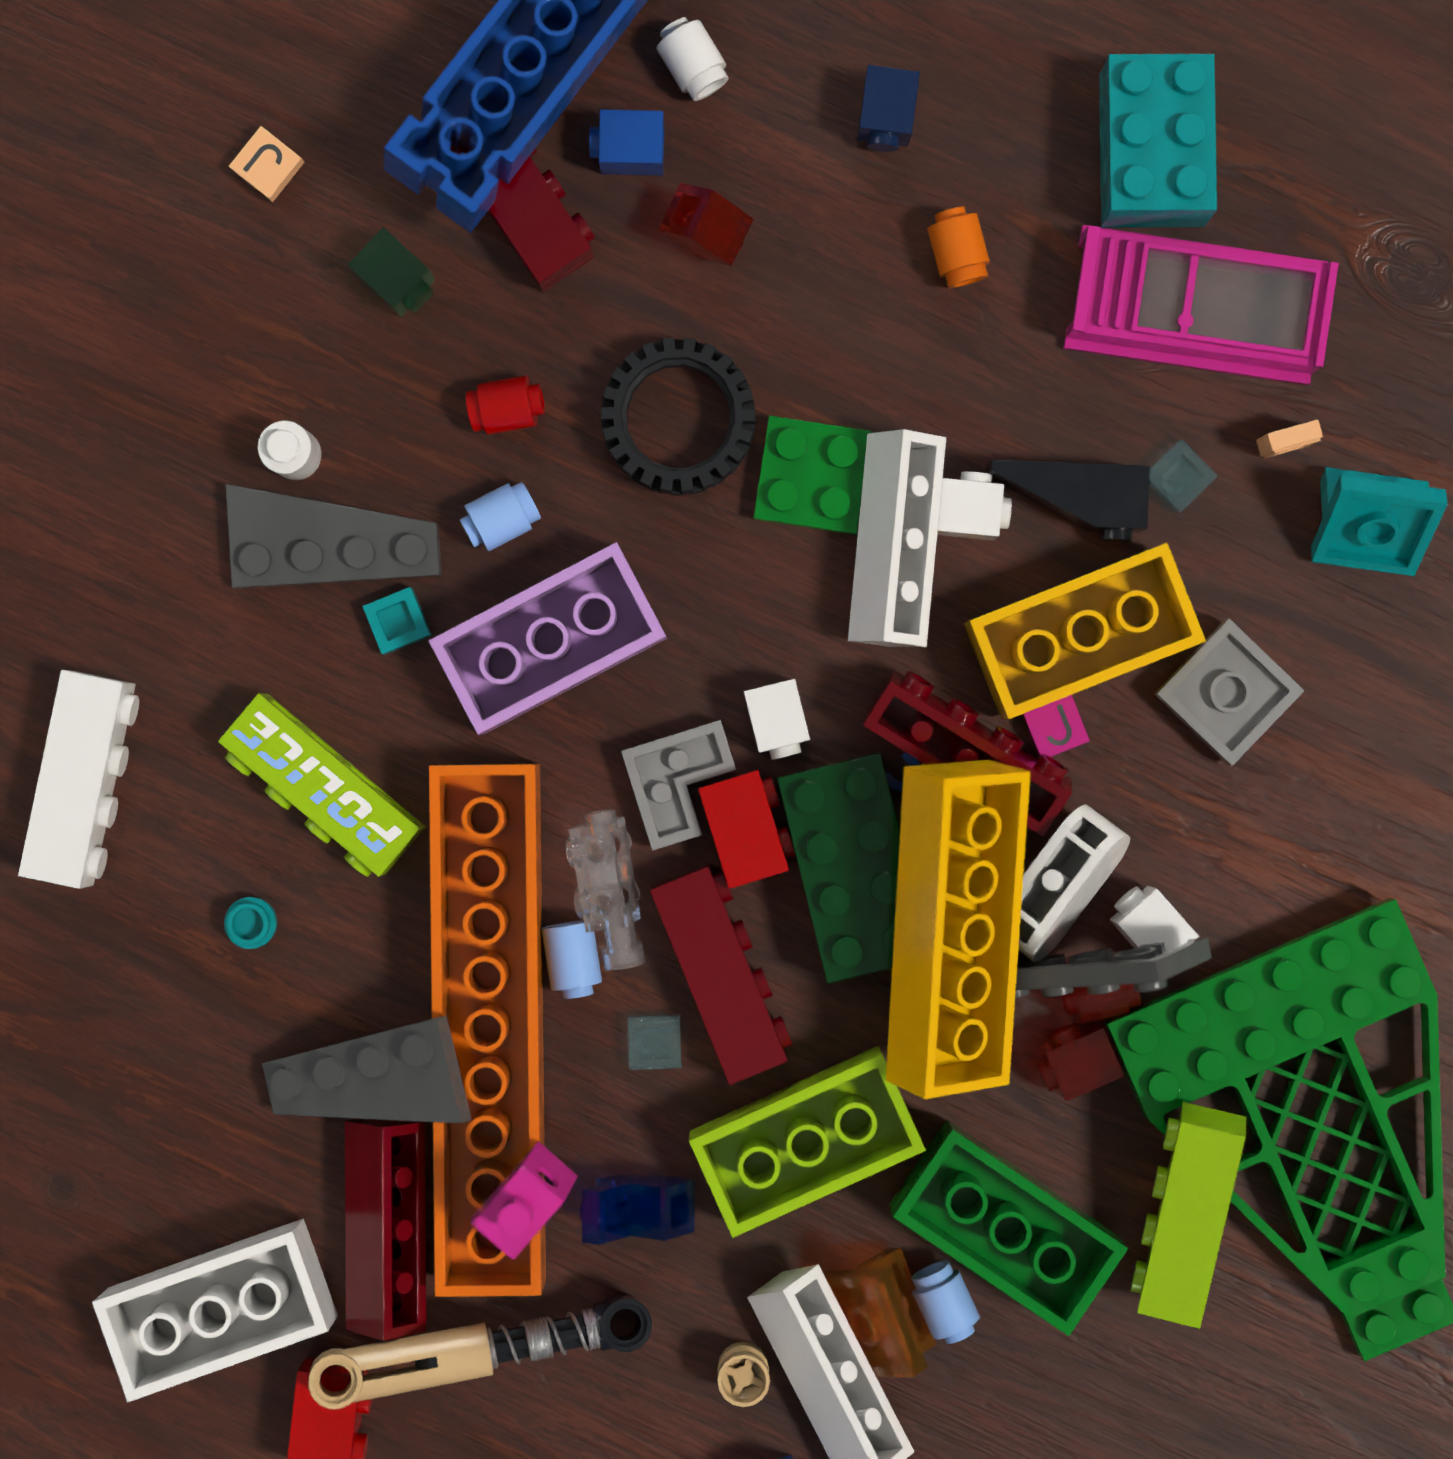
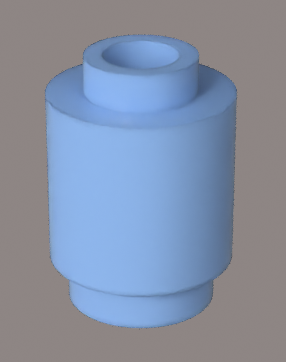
(500, 516)
(945, 1302)

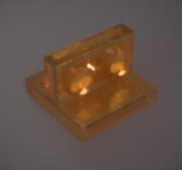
(884, 1313)

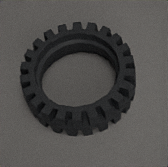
(672, 354)

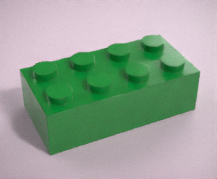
(1007, 1227)

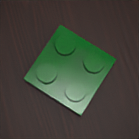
(811, 475)

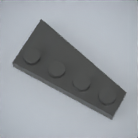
(316, 542)
(1101, 973)
(381, 1076)

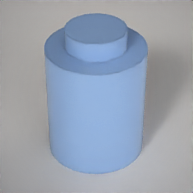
(571, 959)

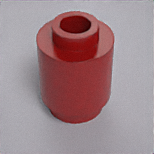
(505, 405)

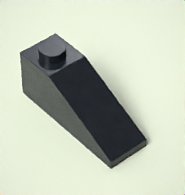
(1087, 494)

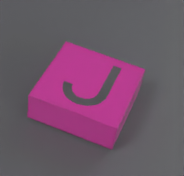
(1055, 727)

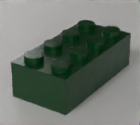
(846, 861)

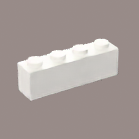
(897, 538)
(78, 779)
(828, 1367)

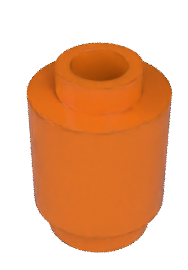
(959, 247)

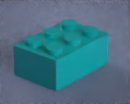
(1157, 140)

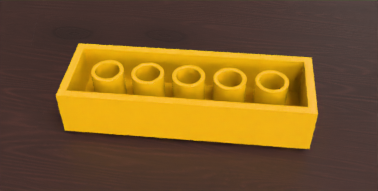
(957, 926)

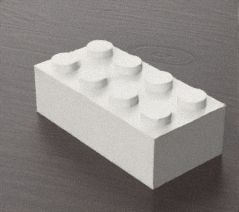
(215, 1310)

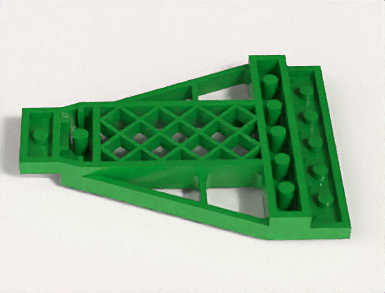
(1283, 1009)

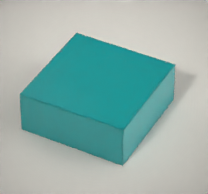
(397, 620)

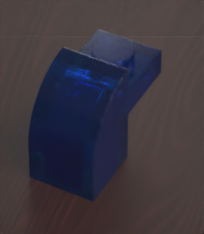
(637, 1207)

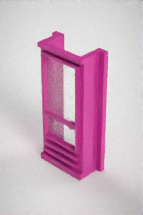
(1201, 306)

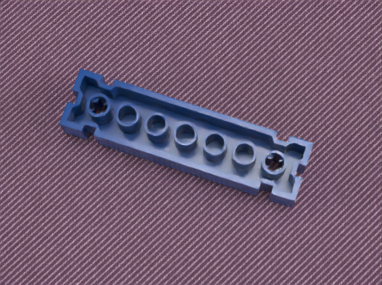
(502, 98)

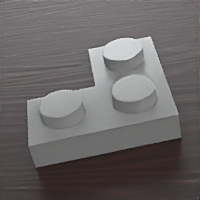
(661, 776)

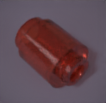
(1100, 1006)

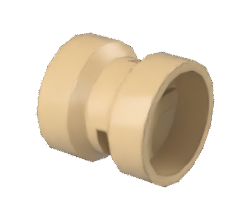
(740, 1384)

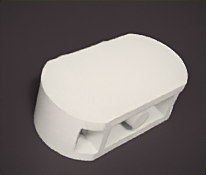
(1067, 878)

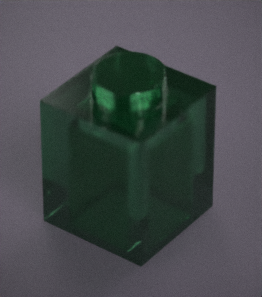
(393, 273)

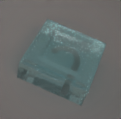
(1180, 476)
(654, 1042)

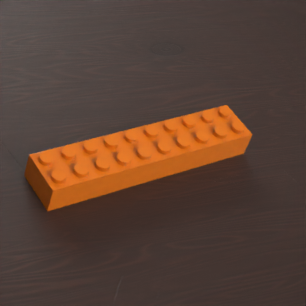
(492, 993)

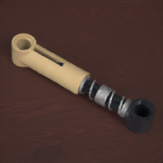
(472, 1352)

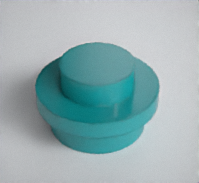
(250, 922)

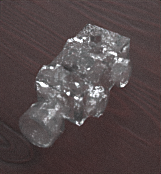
(600, 880)

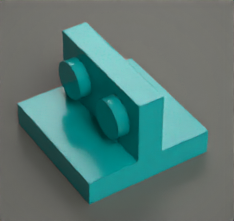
(1376, 521)

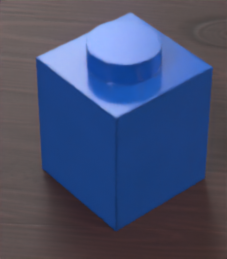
(629, 142)

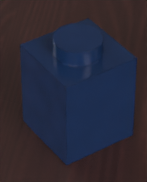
(888, 107)

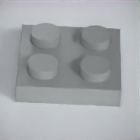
(1229, 692)

